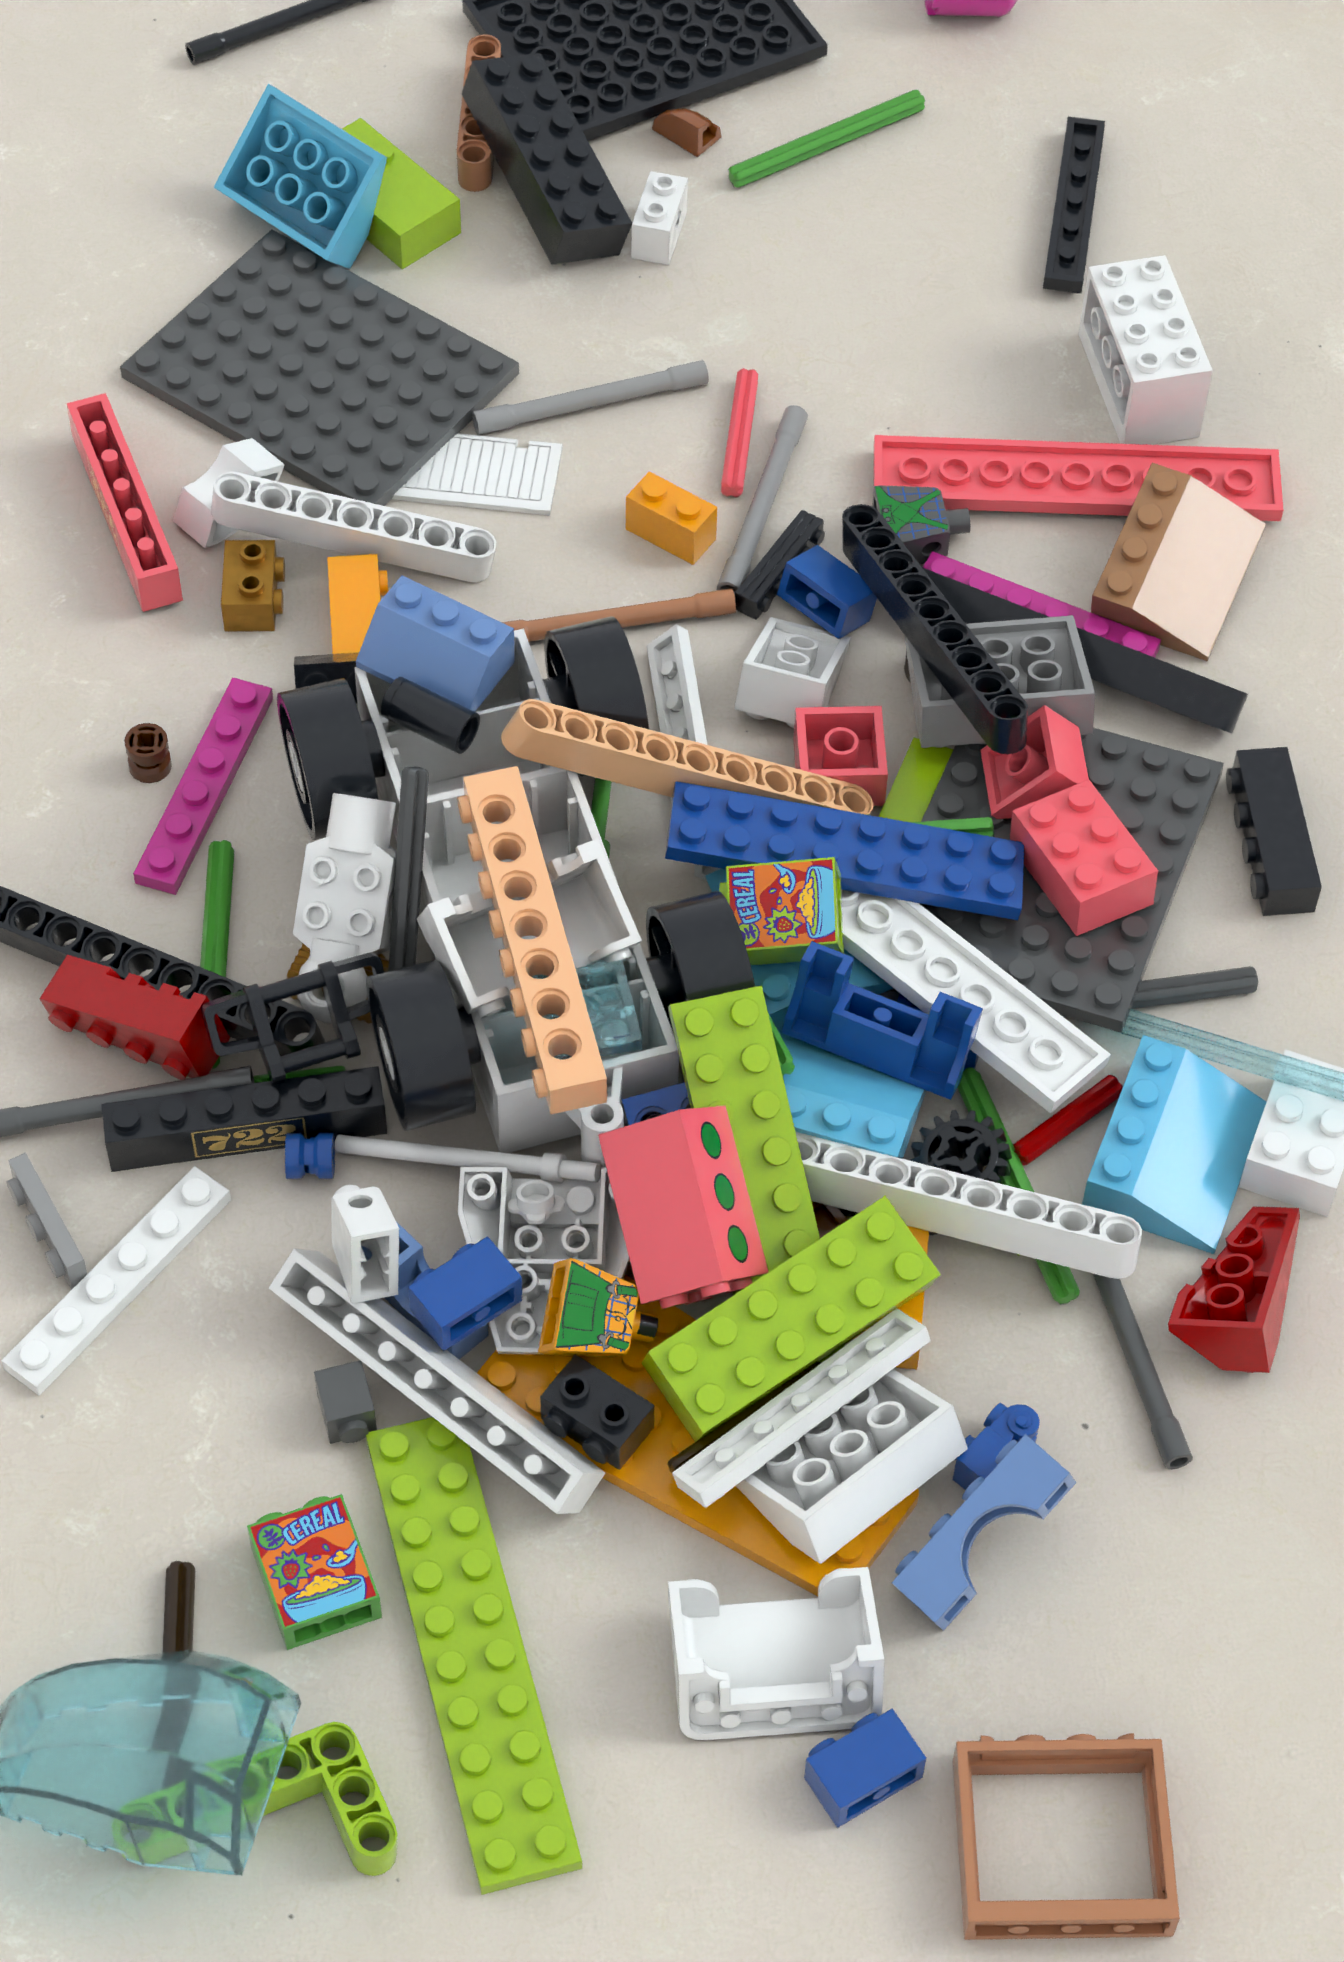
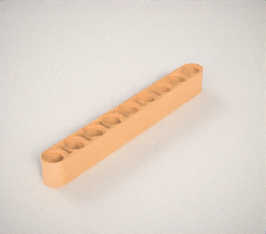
(658, 760)

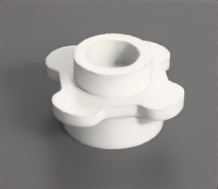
(535, 1201)

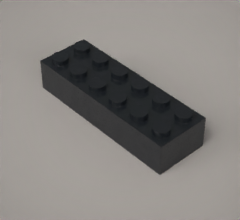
(546, 158)

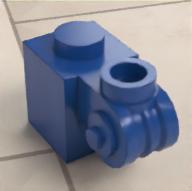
(1000, 1428)

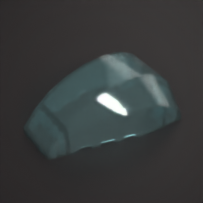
(148, 1756)

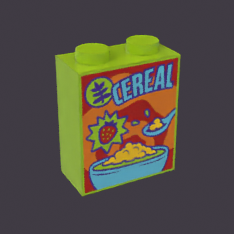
(786, 907)

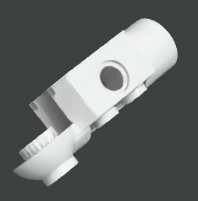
(347, 894)

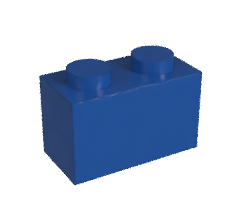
(827, 591)
(465, 1292)
(864, 1766)

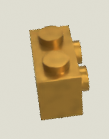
(250, 585)

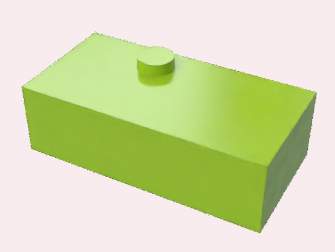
(412, 207)

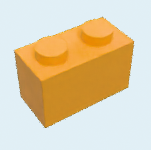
(671, 518)

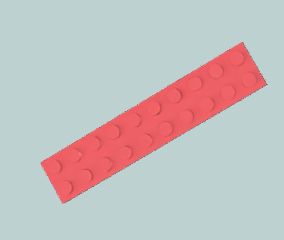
(1070, 474)

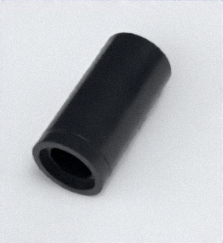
(430, 715)

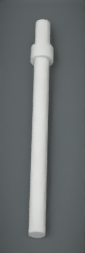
(549, 1167)

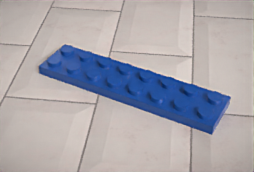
(871, 851)

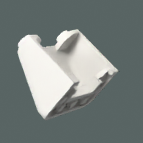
(591, 914)
(776, 1661)

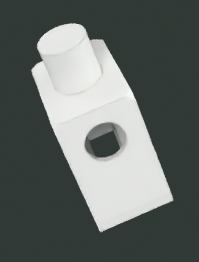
(365, 1220)

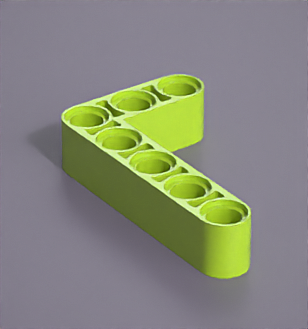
(335, 1780)

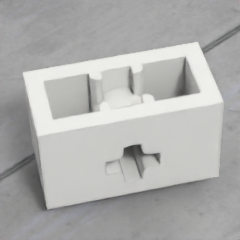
(659, 218)

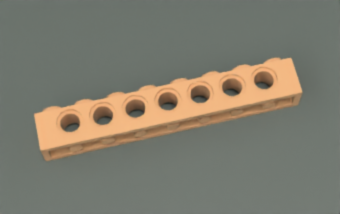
(567, 1082)

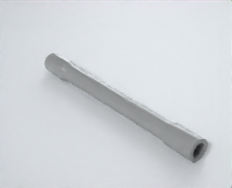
(507, 415)
(786, 438)

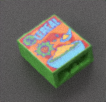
(314, 1571)

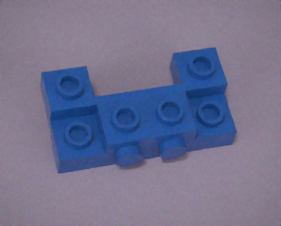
(879, 1031)

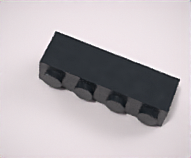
(1274, 831)

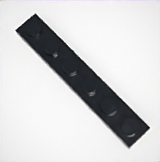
(1074, 205)

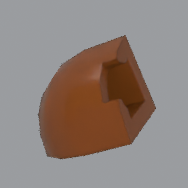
(687, 130)

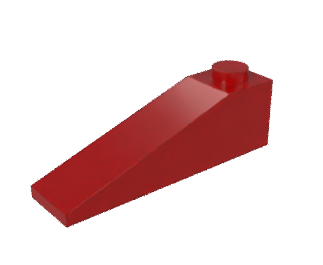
(1241, 1296)

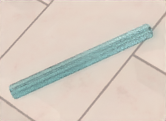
(1238, 1054)

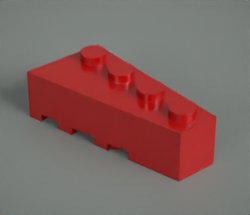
(133, 1016)

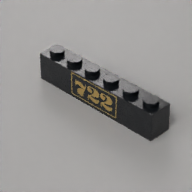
(242, 1118)

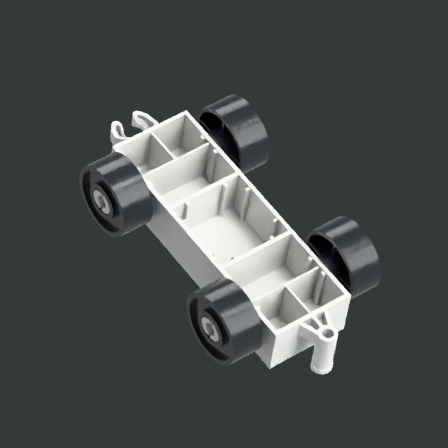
(415, 1014)

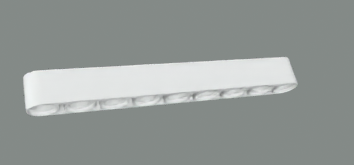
(972, 1208)

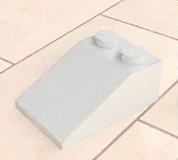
(789, 670)

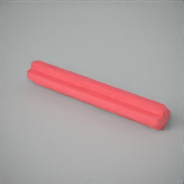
(739, 432)

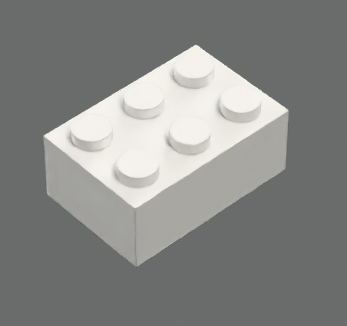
(1298, 1147)

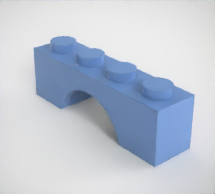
(1021, 1483)

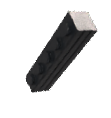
(763, 582)

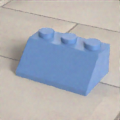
(436, 644)

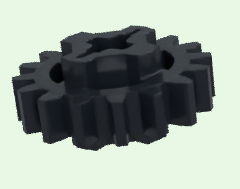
(965, 1140)

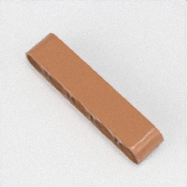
(473, 153)

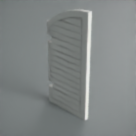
(488, 475)

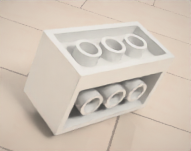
(1144, 351)

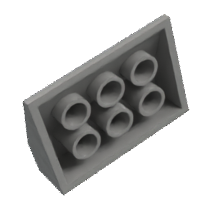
(1038, 658)

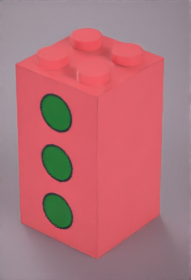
(683, 1206)

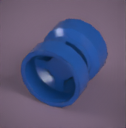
(310, 1156)

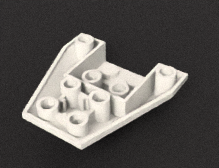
(583, 1231)

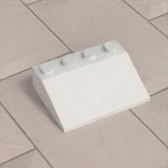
(856, 1465)

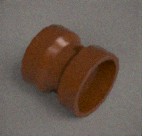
(148, 752)

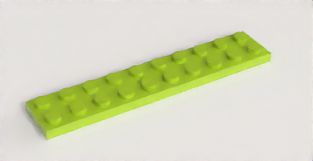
(473, 1657)

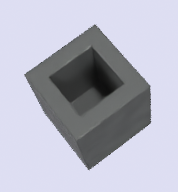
(345, 1402)

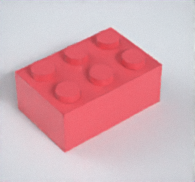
(1084, 857)

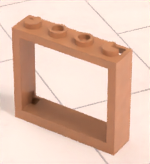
(1067, 1917)

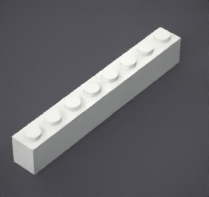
(439, 1384)

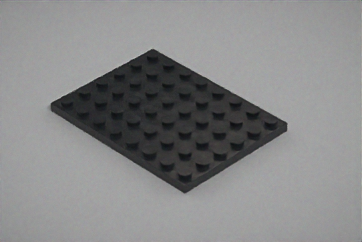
(648, 56)

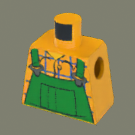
(592, 1313)

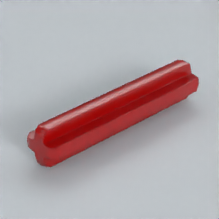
(1068, 1119)

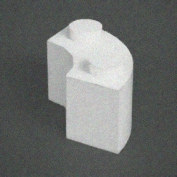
(195, 500)

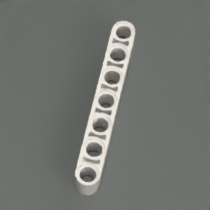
(352, 526)

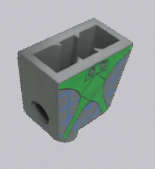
(920, 518)

